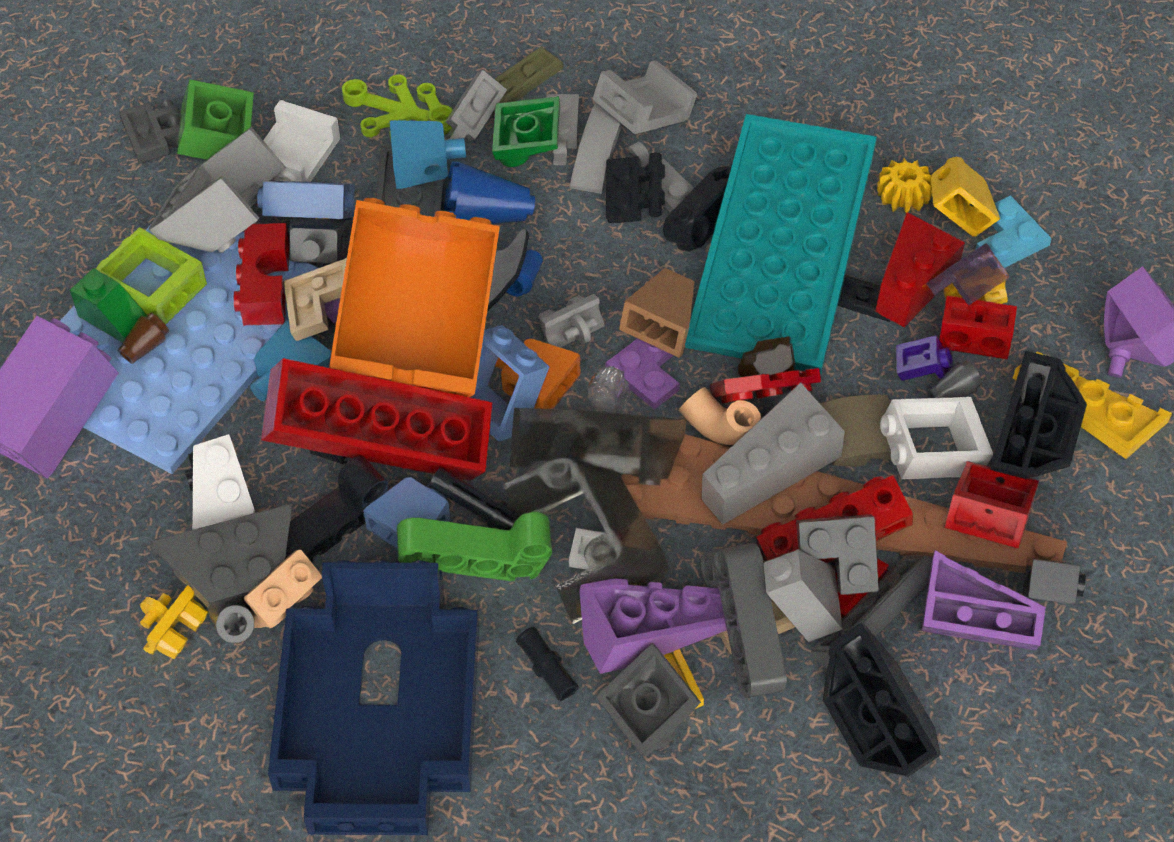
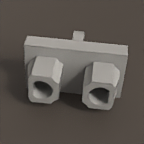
(572, 322)

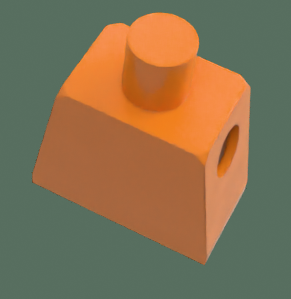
(561, 375)

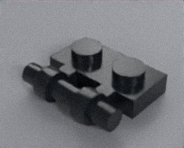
(624, 188)

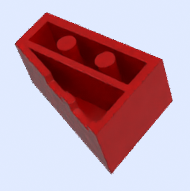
(916, 259)

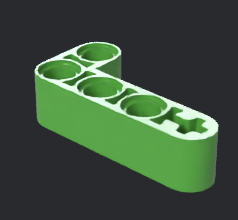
(478, 549)

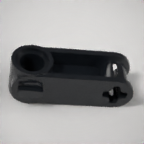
(698, 212)

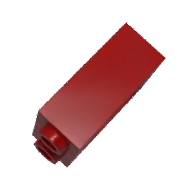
(1008, 502)

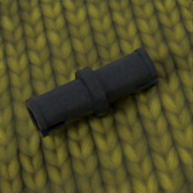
(547, 663)

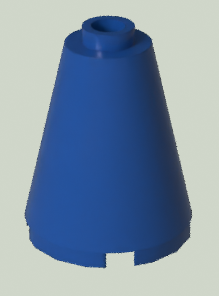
(486, 196)

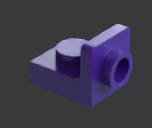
(923, 358)

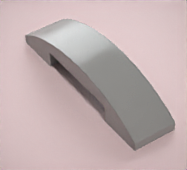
(594, 149)

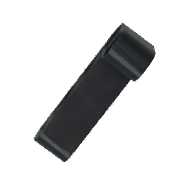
(338, 512)

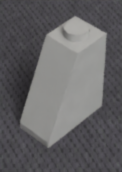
(805, 593)

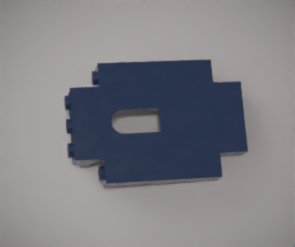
(375, 763)

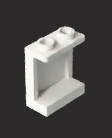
(301, 140)

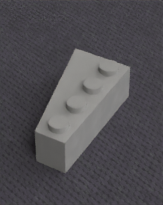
(773, 455)

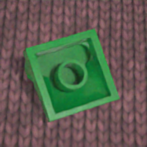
(525, 129)

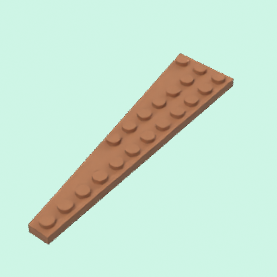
(681, 500)

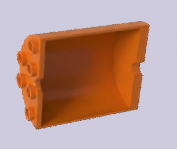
(415, 297)

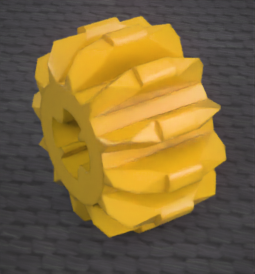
(905, 185)

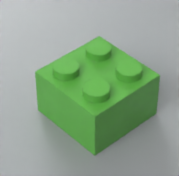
(212, 118)

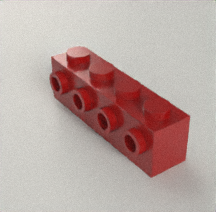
(878, 497)

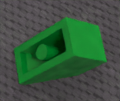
(105, 304)

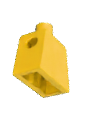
(957, 187)

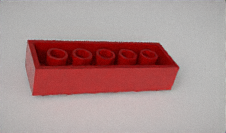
(376, 419)

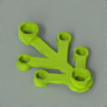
(356, 94)

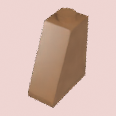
(660, 312)

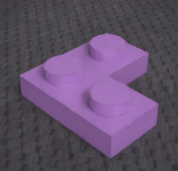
(643, 372)

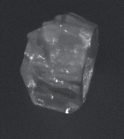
(609, 390)

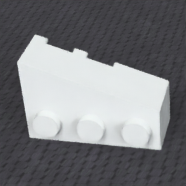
(218, 484)

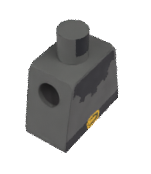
(319, 239)

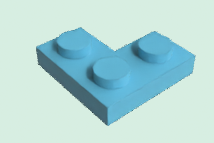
(1017, 234)

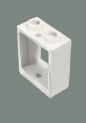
(955, 413)

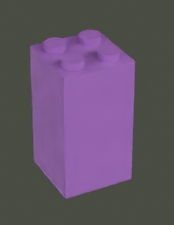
(49, 393)

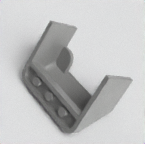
(216, 196)

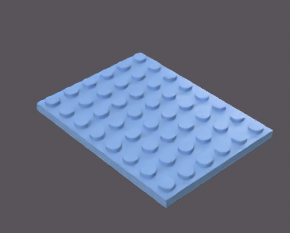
(190, 379)

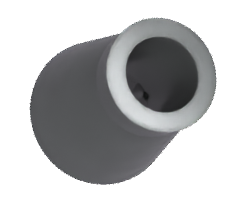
(957, 382)

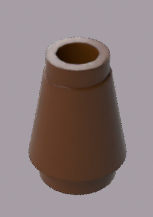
(143, 337)

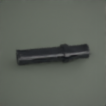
(473, 500)

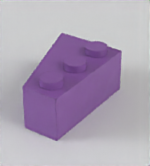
(978, 609)

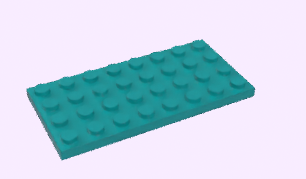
(782, 240)

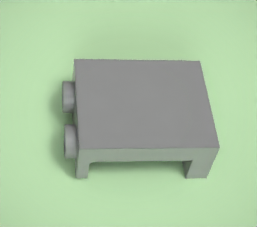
(646, 101)

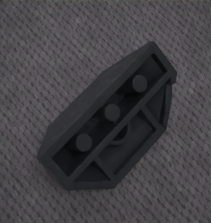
(1040, 420)
(877, 706)

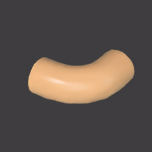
(717, 422)

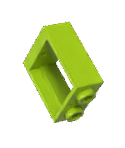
(175, 292)

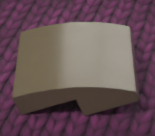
(861, 422)

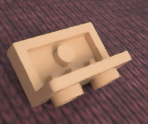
(281, 589)

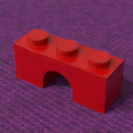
(262, 296)

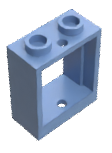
(307, 199)
(525, 362)

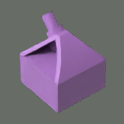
(1138, 323)

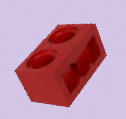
(978, 327)

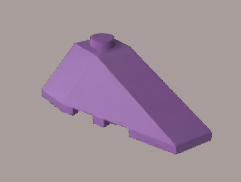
(627, 619)

